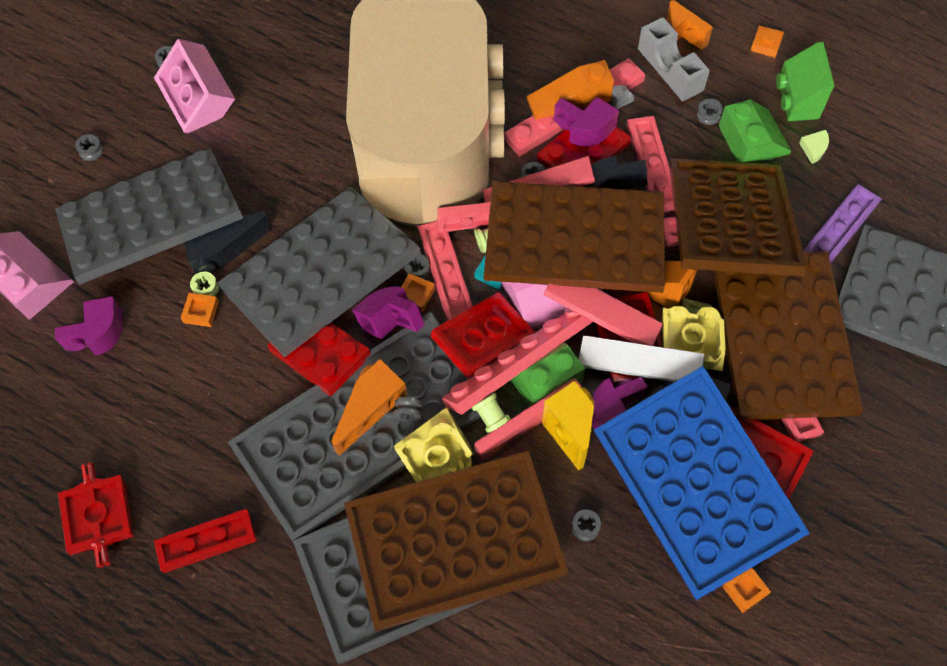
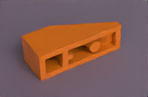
(577, 87)
(369, 401)

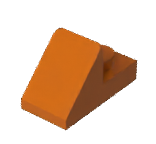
(688, 25)

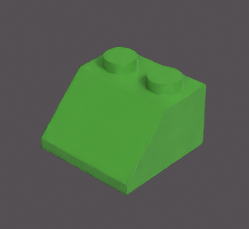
(805, 84)
(752, 133)
(548, 374)

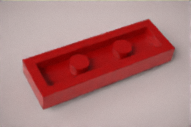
(205, 541)

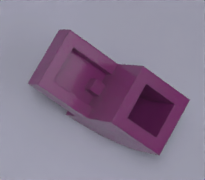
(586, 126)
(387, 309)
(100, 328)
(612, 401)

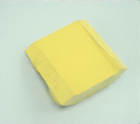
(695, 333)
(435, 448)

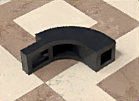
(619, 176)

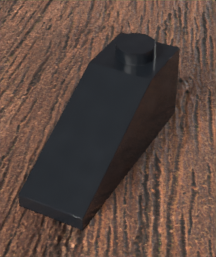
(224, 244)

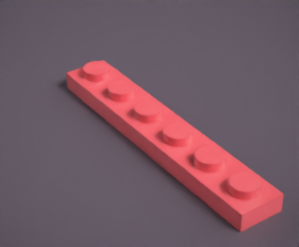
(534, 132)
(514, 361)

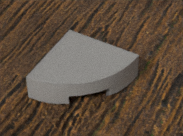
(620, 96)

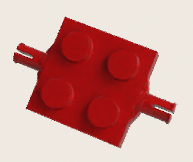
(95, 515)

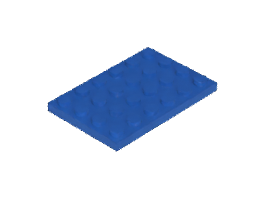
(700, 483)

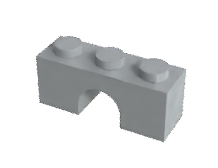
(683, 74)

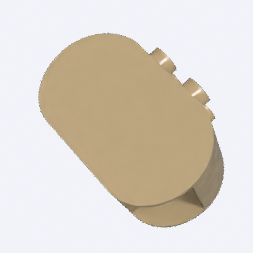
(423, 105)

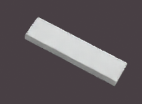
(638, 359)

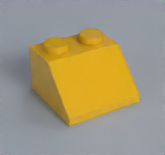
(569, 421)

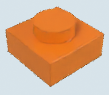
(767, 41)
(418, 290)
(199, 309)
(746, 590)

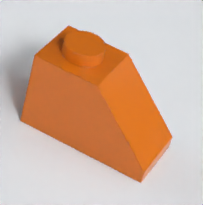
(677, 285)

